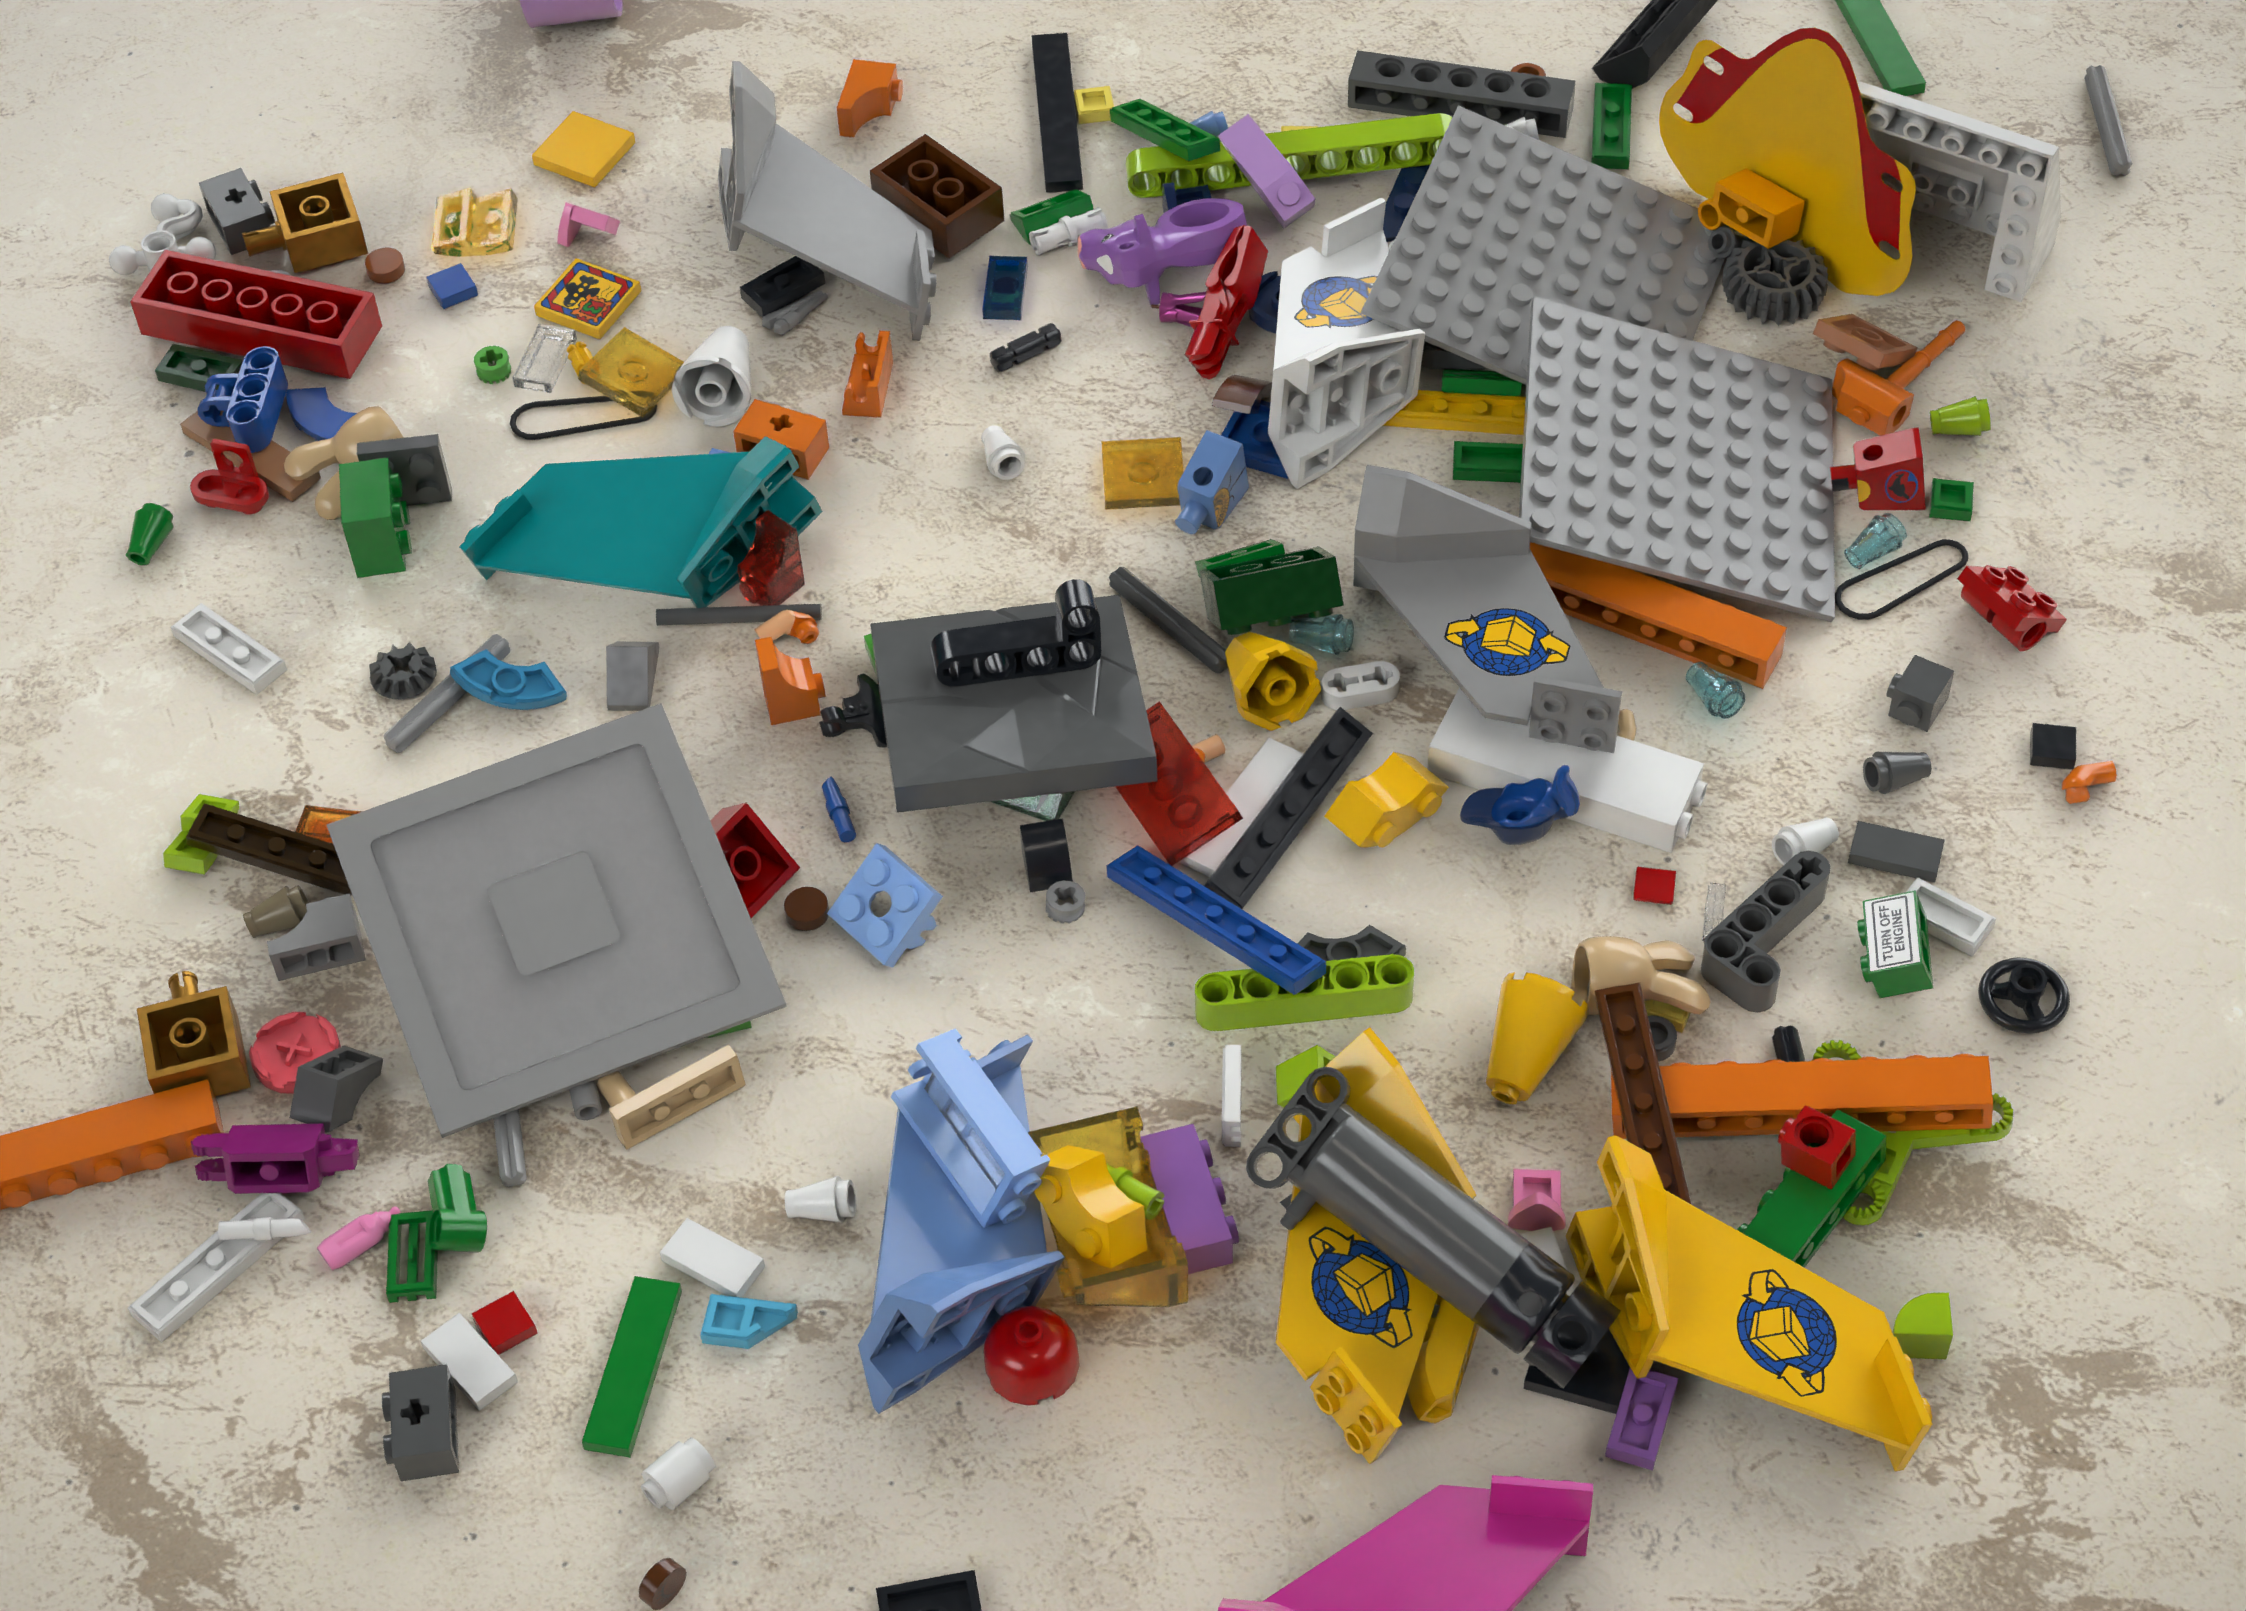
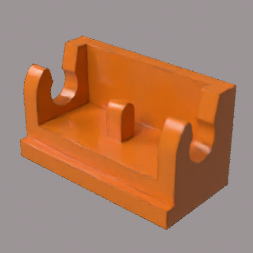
(869, 377)

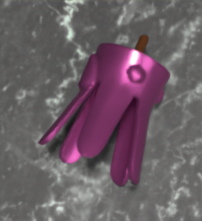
(1173, 308)

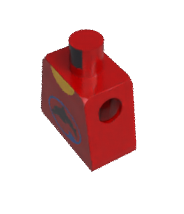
(1885, 472)

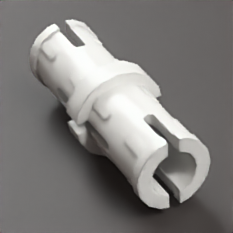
(1066, 231)

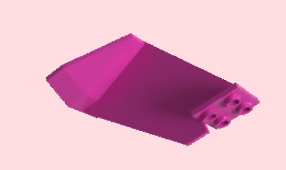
(1448, 1552)

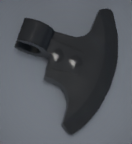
(858, 712)

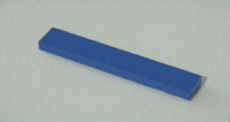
(1216, 920)

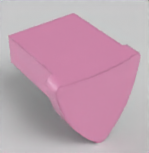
(575, 216)
(1536, 1200)

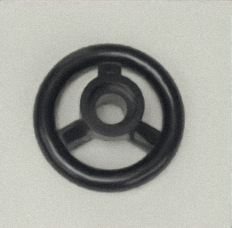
(2024, 989)

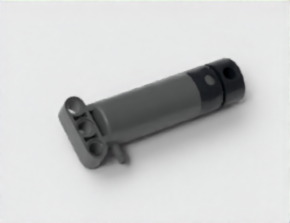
(1431, 1230)

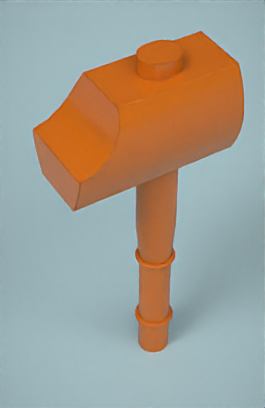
(1881, 402)

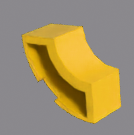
(1386, 801)
(1090, 1207)

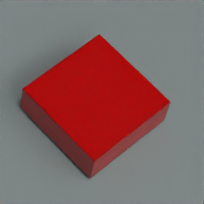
(504, 1323)

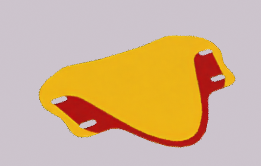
(1804, 127)

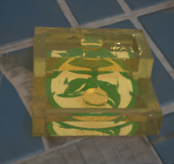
(474, 224)

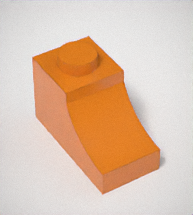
(867, 94)
(788, 684)

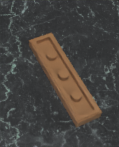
(268, 461)

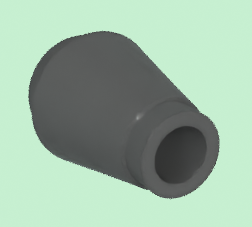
(1895, 770)

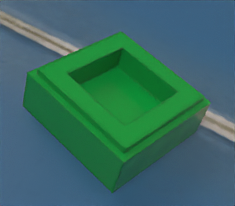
(1951, 499)

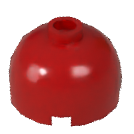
(1031, 1355)

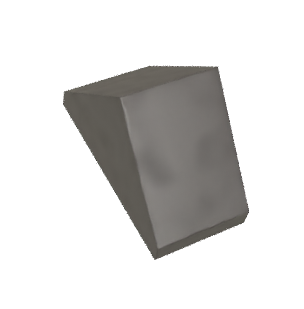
(630, 674)

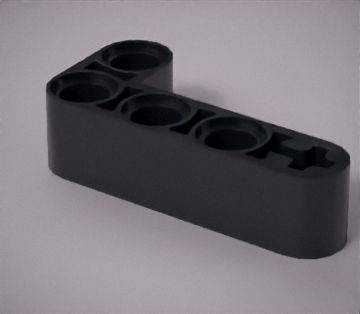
(1024, 646)

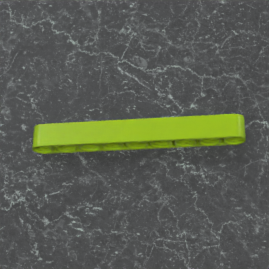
(1309, 151)

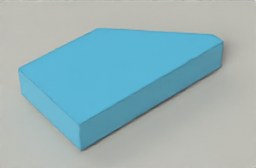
(743, 1321)

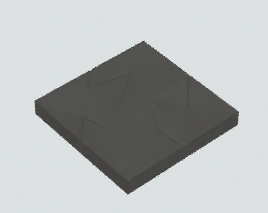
(1011, 733)

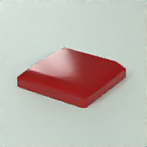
(1654, 885)

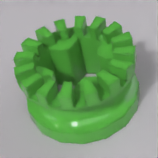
(495, 372)

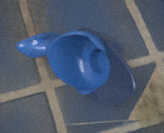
(1523, 811)

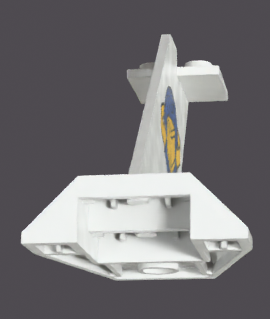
(1333, 366)

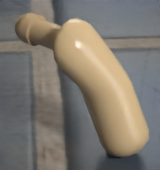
(1627, 724)

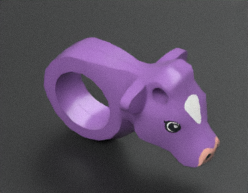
(1182, 237)

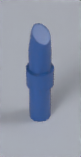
(838, 810)

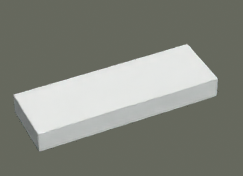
(229, 648)

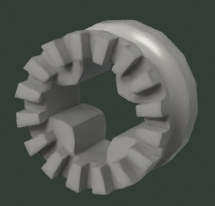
(1066, 912)

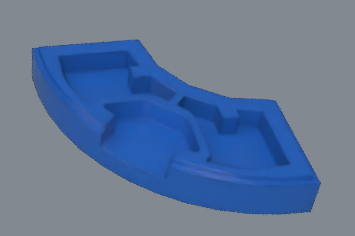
(315, 413)

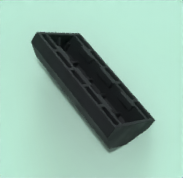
(1650, 40)

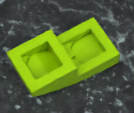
(188, 858)

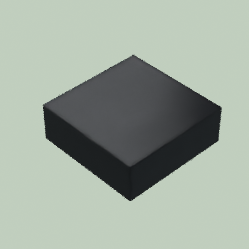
(2053, 746)

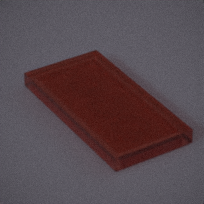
(1186, 801)

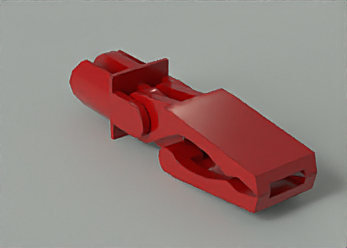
(1229, 294)

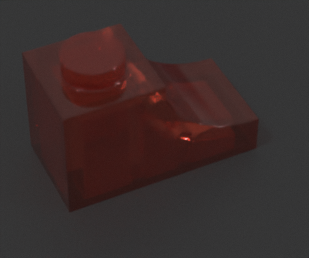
(773, 563)

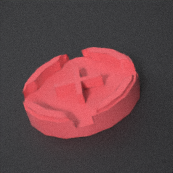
(286, 1045)

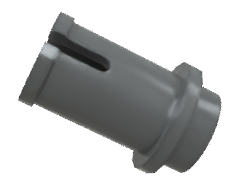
(1724, 241)

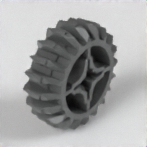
(1775, 281)

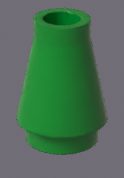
(149, 531)

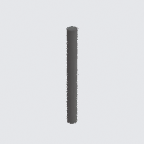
(733, 614)

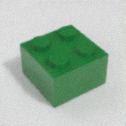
(374, 517)

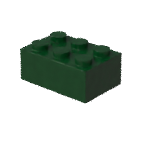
(1271, 590)

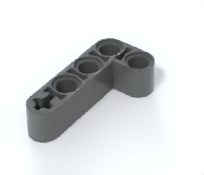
(1758, 927)

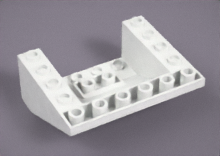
(1975, 179)

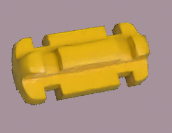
(578, 355)

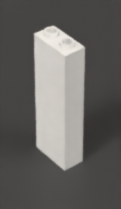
(1627, 793)

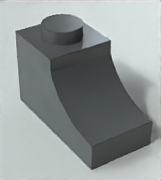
(332, 1086)

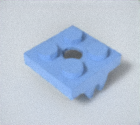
(910, 907)

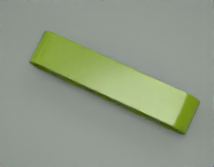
(1324, 998)

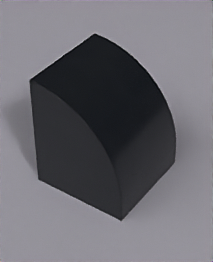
(1045, 854)

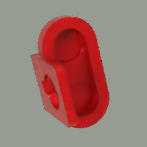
(230, 486)

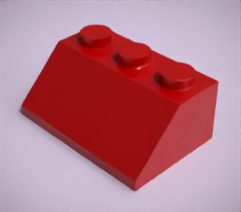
(753, 855)

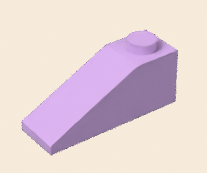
(1267, 171)

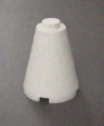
(716, 379)

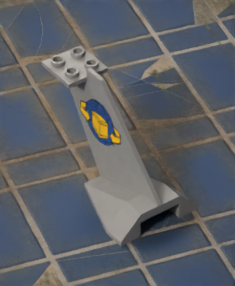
(1481, 607)

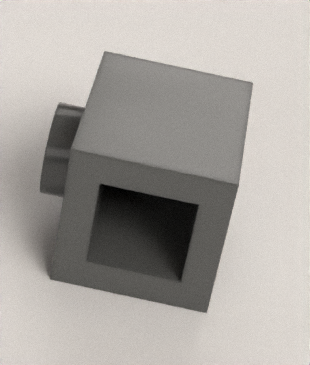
(1919, 692)

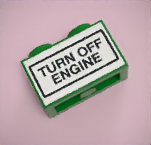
(1895, 944)

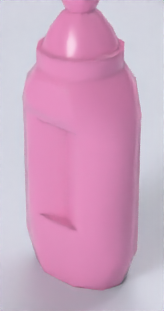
(355, 1238)

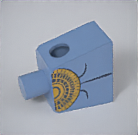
(1211, 483)

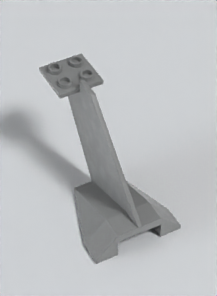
(816, 209)

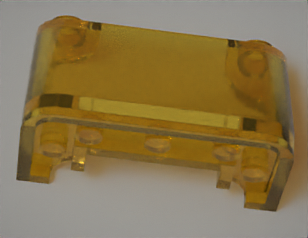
(1152, 1277)

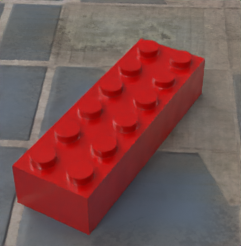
(247, 308)

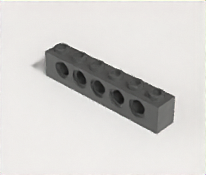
(1434, 87)

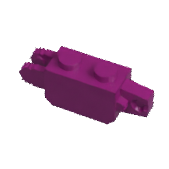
(273, 1157)

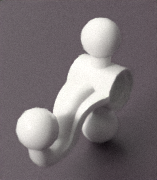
(165, 209)

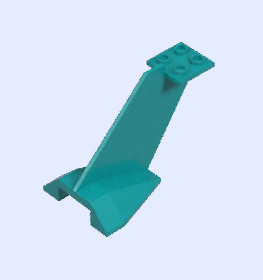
(643, 521)

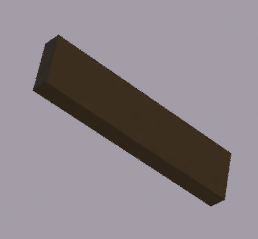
(268, 848)

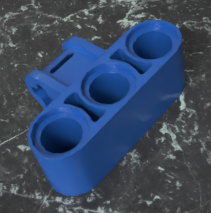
(248, 398)

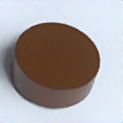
(806, 908)

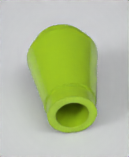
(1962, 418)

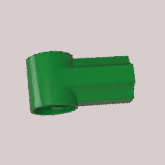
(454, 1219)

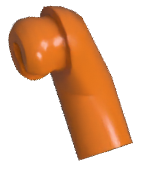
(2086, 775)

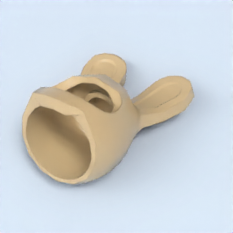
(308, 459)
(1622, 961)

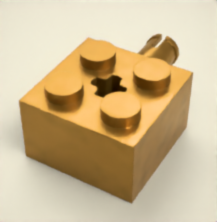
(313, 224)
(193, 1039)

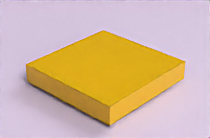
(583, 149)

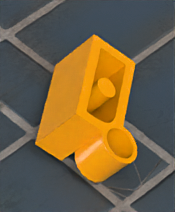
(1753, 208)

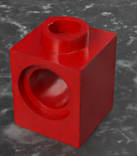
(1821, 1163)

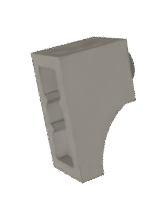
(321, 941)

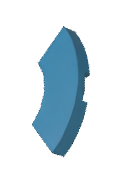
(508, 684)

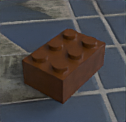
(940, 193)

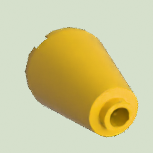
(1530, 1034)

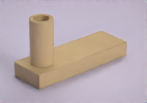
(672, 1099)

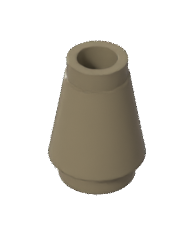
(277, 913)

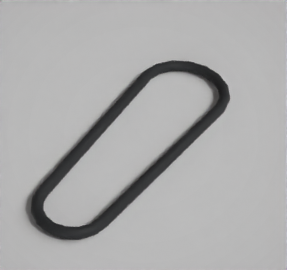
(576, 429)
(1866, 616)

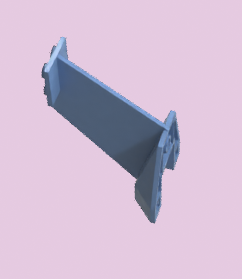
(941, 1271)

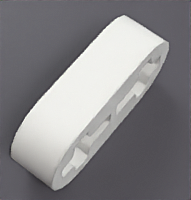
(1360, 685)

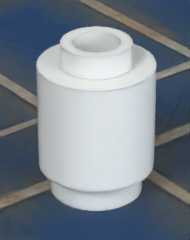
(677, 1474)

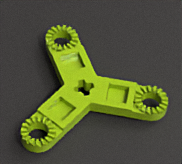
(1900, 1144)

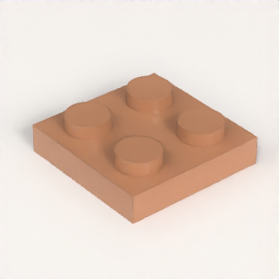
(1864, 340)

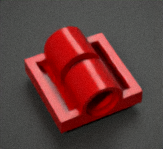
(2010, 604)

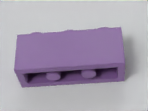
(1192, 1197)

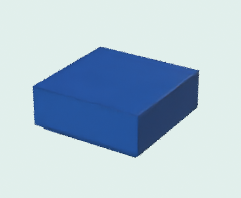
(452, 286)

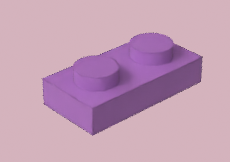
(1641, 1419)

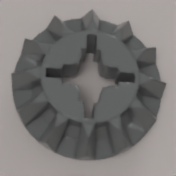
(402, 684)

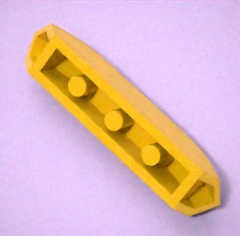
(1441, 1363)

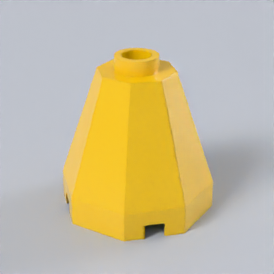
(1271, 680)

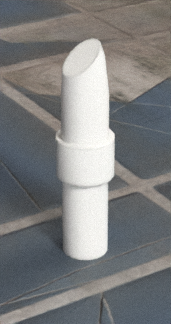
(262, 1229)

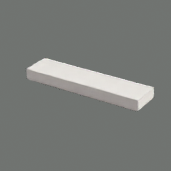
(1249, 796)
(207, 1270)

